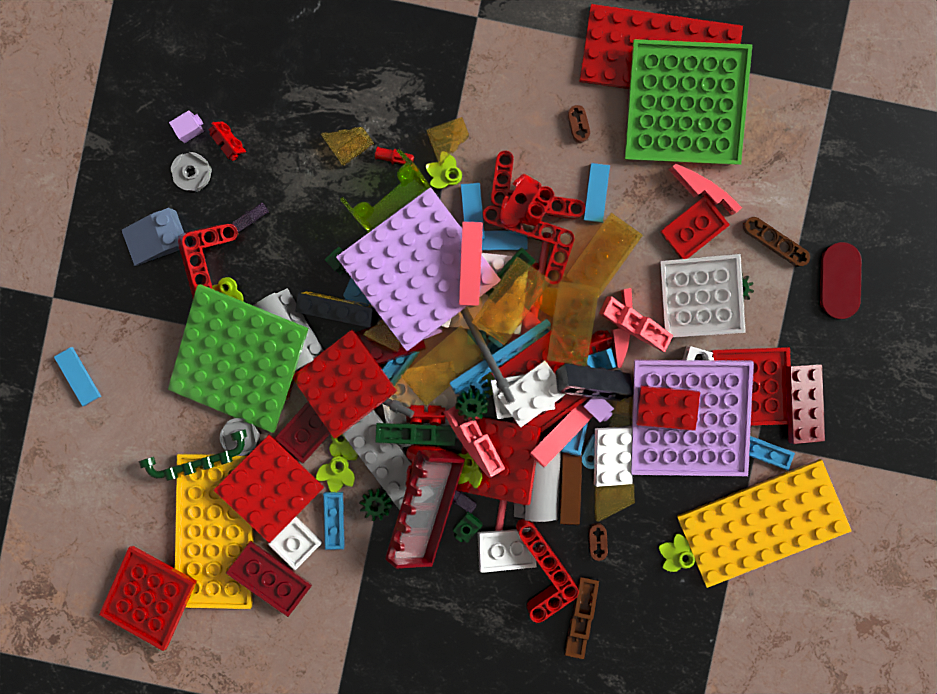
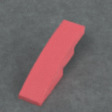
(698, 184)
(470, 263)
(636, 324)
(620, 337)
(561, 435)
(475, 443)

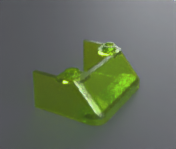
(411, 187)

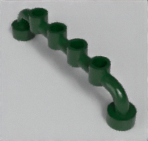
(189, 467)

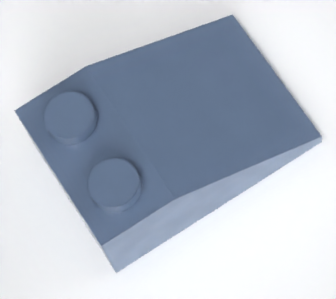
(153, 236)

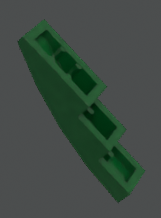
(415, 434)

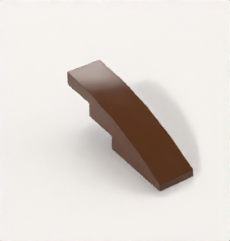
(570, 489)
(581, 618)

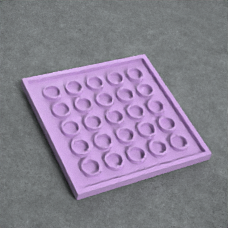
(413, 269)
(722, 426)

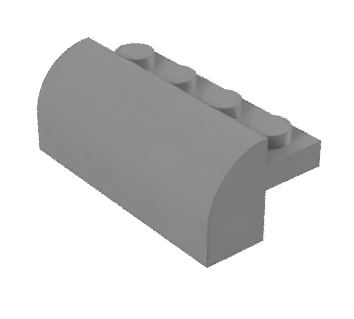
(284, 305)
(545, 494)

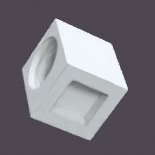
(691, 352)

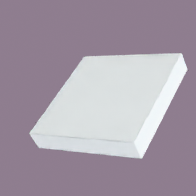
(295, 543)

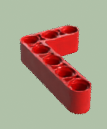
(504, 189)
(536, 234)
(196, 249)
(551, 567)

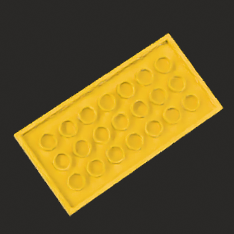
(764, 523)
(209, 536)

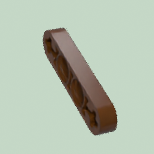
(777, 239)

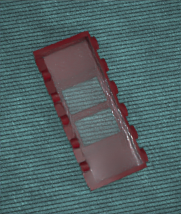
(424, 508)

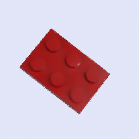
(694, 228)
(668, 407)

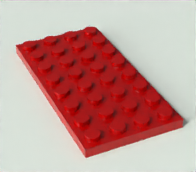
(612, 32)

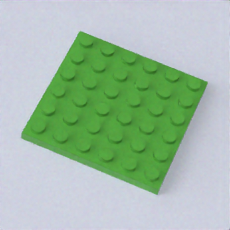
(687, 101)
(237, 358)

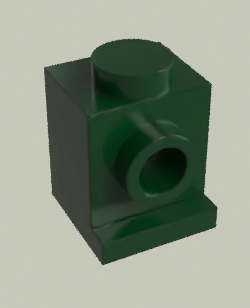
(334, 262)
(470, 521)

